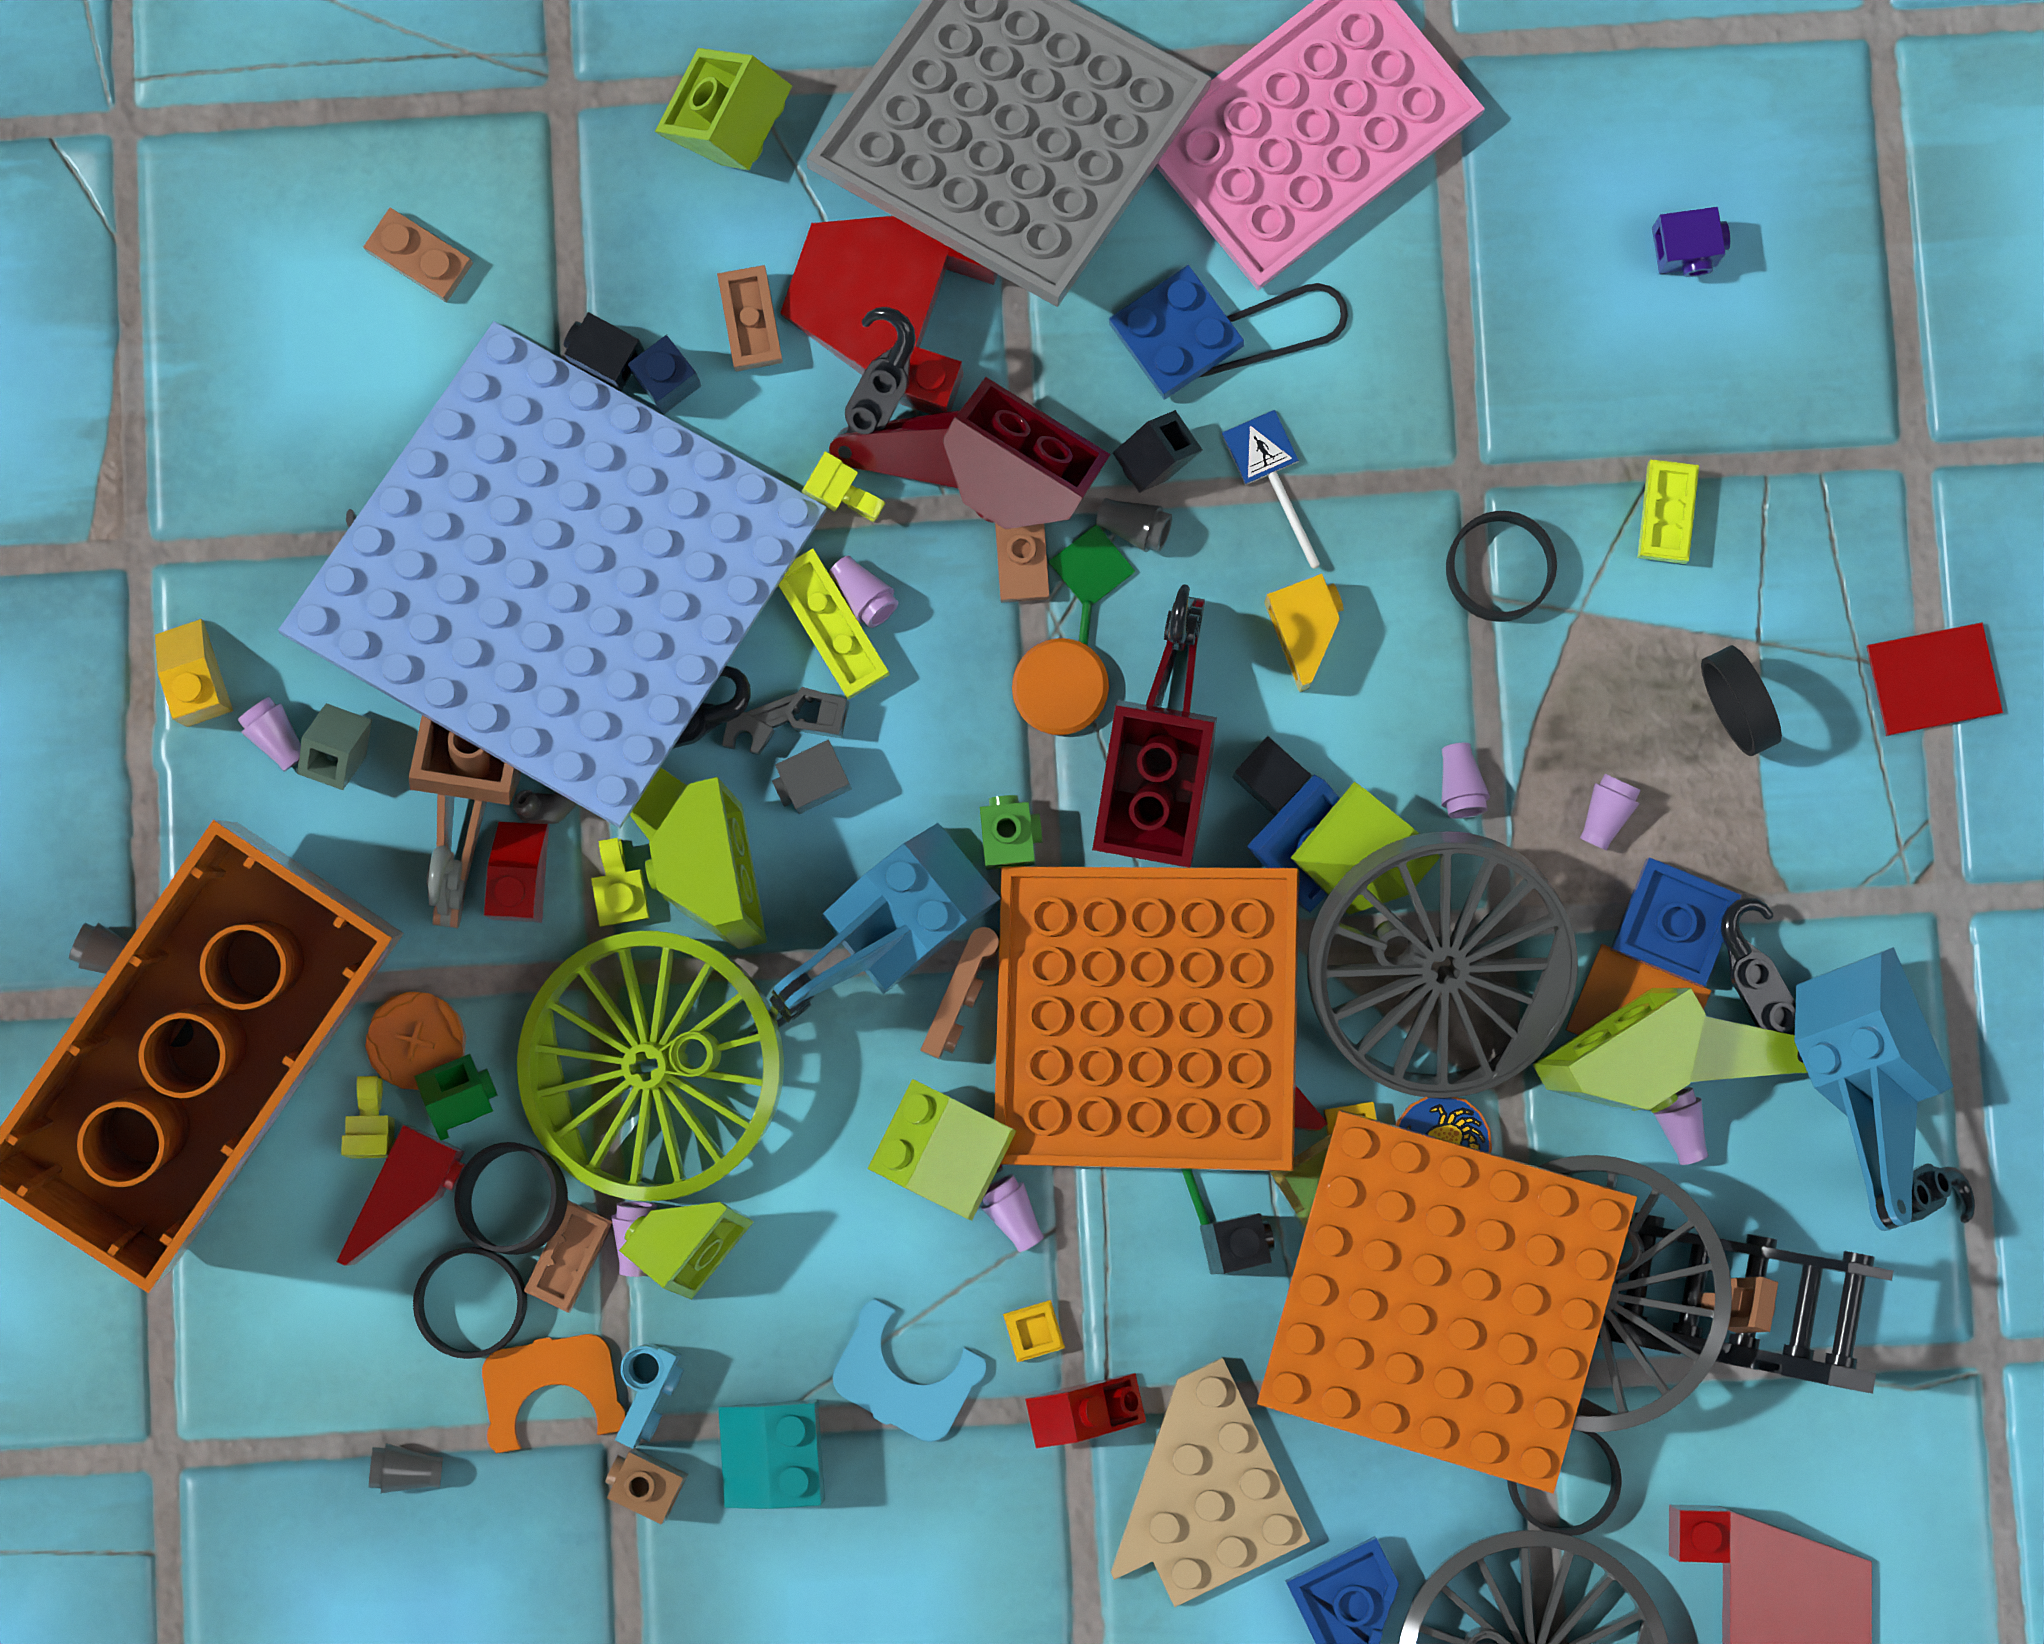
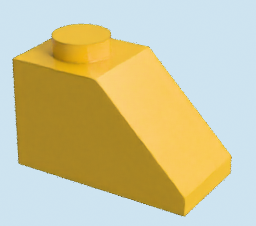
(1304, 624)
(190, 674)

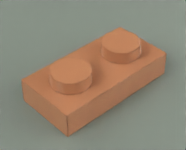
(418, 254)
(750, 318)

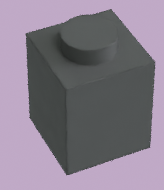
(810, 778)

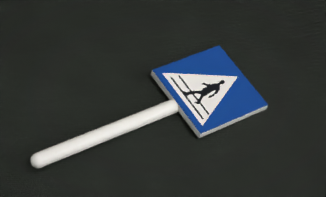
(1260, 451)

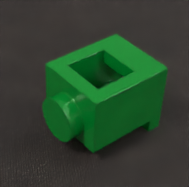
(455, 1094)

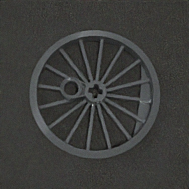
(1546, 1006)
(1593, 1417)
(1651, 1626)

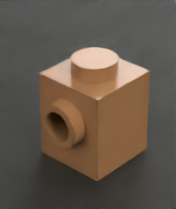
(645, 1485)

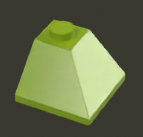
(1348, 835)
(684, 1244)

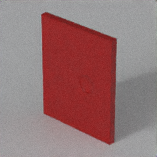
(1934, 679)

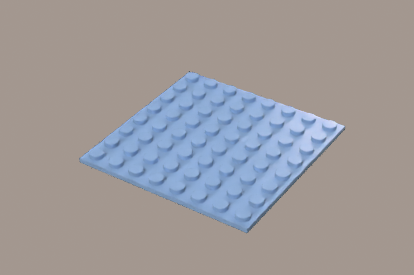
(554, 573)

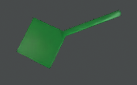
(1091, 571)

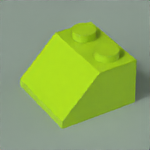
(724, 107)
(941, 1149)

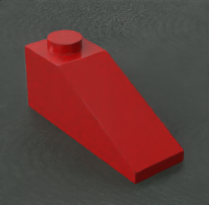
(409, 1183)

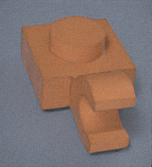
(1751, 1304)

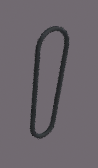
(1289, 349)

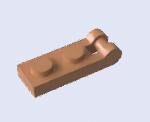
(961, 991)

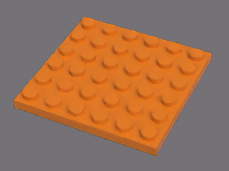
(1148, 1017)
(1447, 1300)

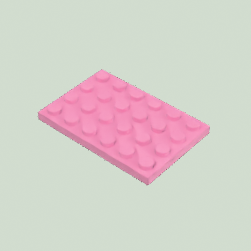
(1313, 130)

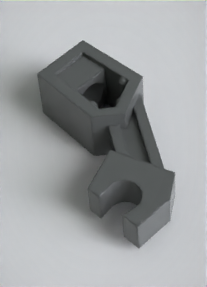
(763, 720)

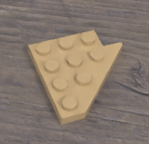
(1208, 1493)

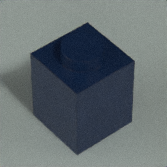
(664, 374)

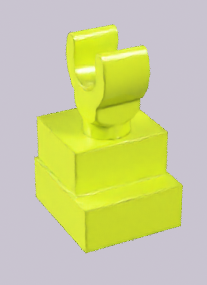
(832, 484)
(368, 1133)

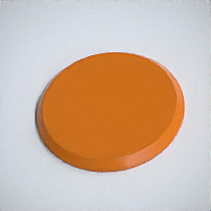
(1060, 686)

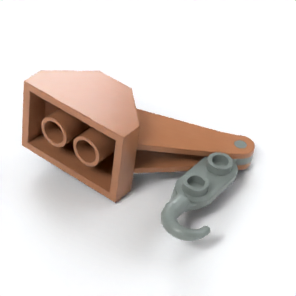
(454, 769)

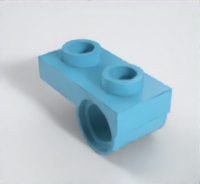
(642, 1418)

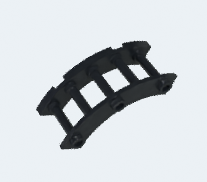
(1743, 1348)

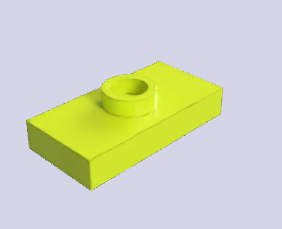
(1668, 511)

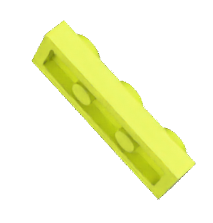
(831, 625)

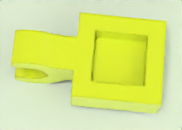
(619, 894)

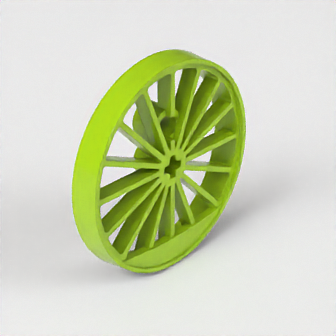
(546, 1092)

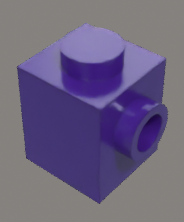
(1690, 241)

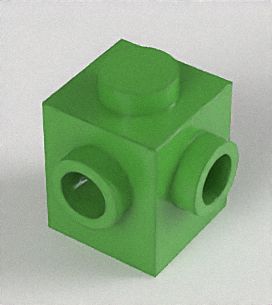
(1009, 832)

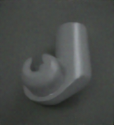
(542, 808)

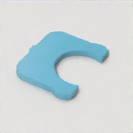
(915, 1408)

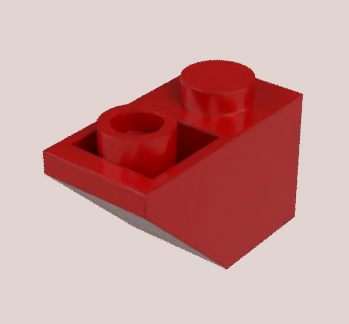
(1085, 1411)

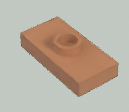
(1022, 563)
(569, 1257)

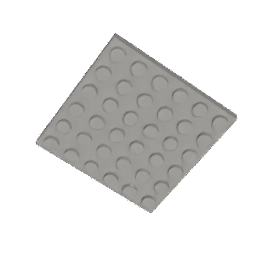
(1010, 132)

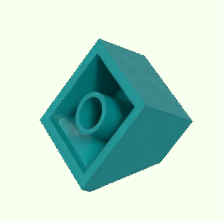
(771, 1455)

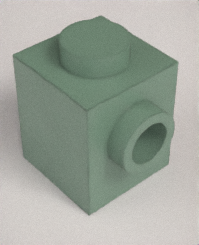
(334, 746)

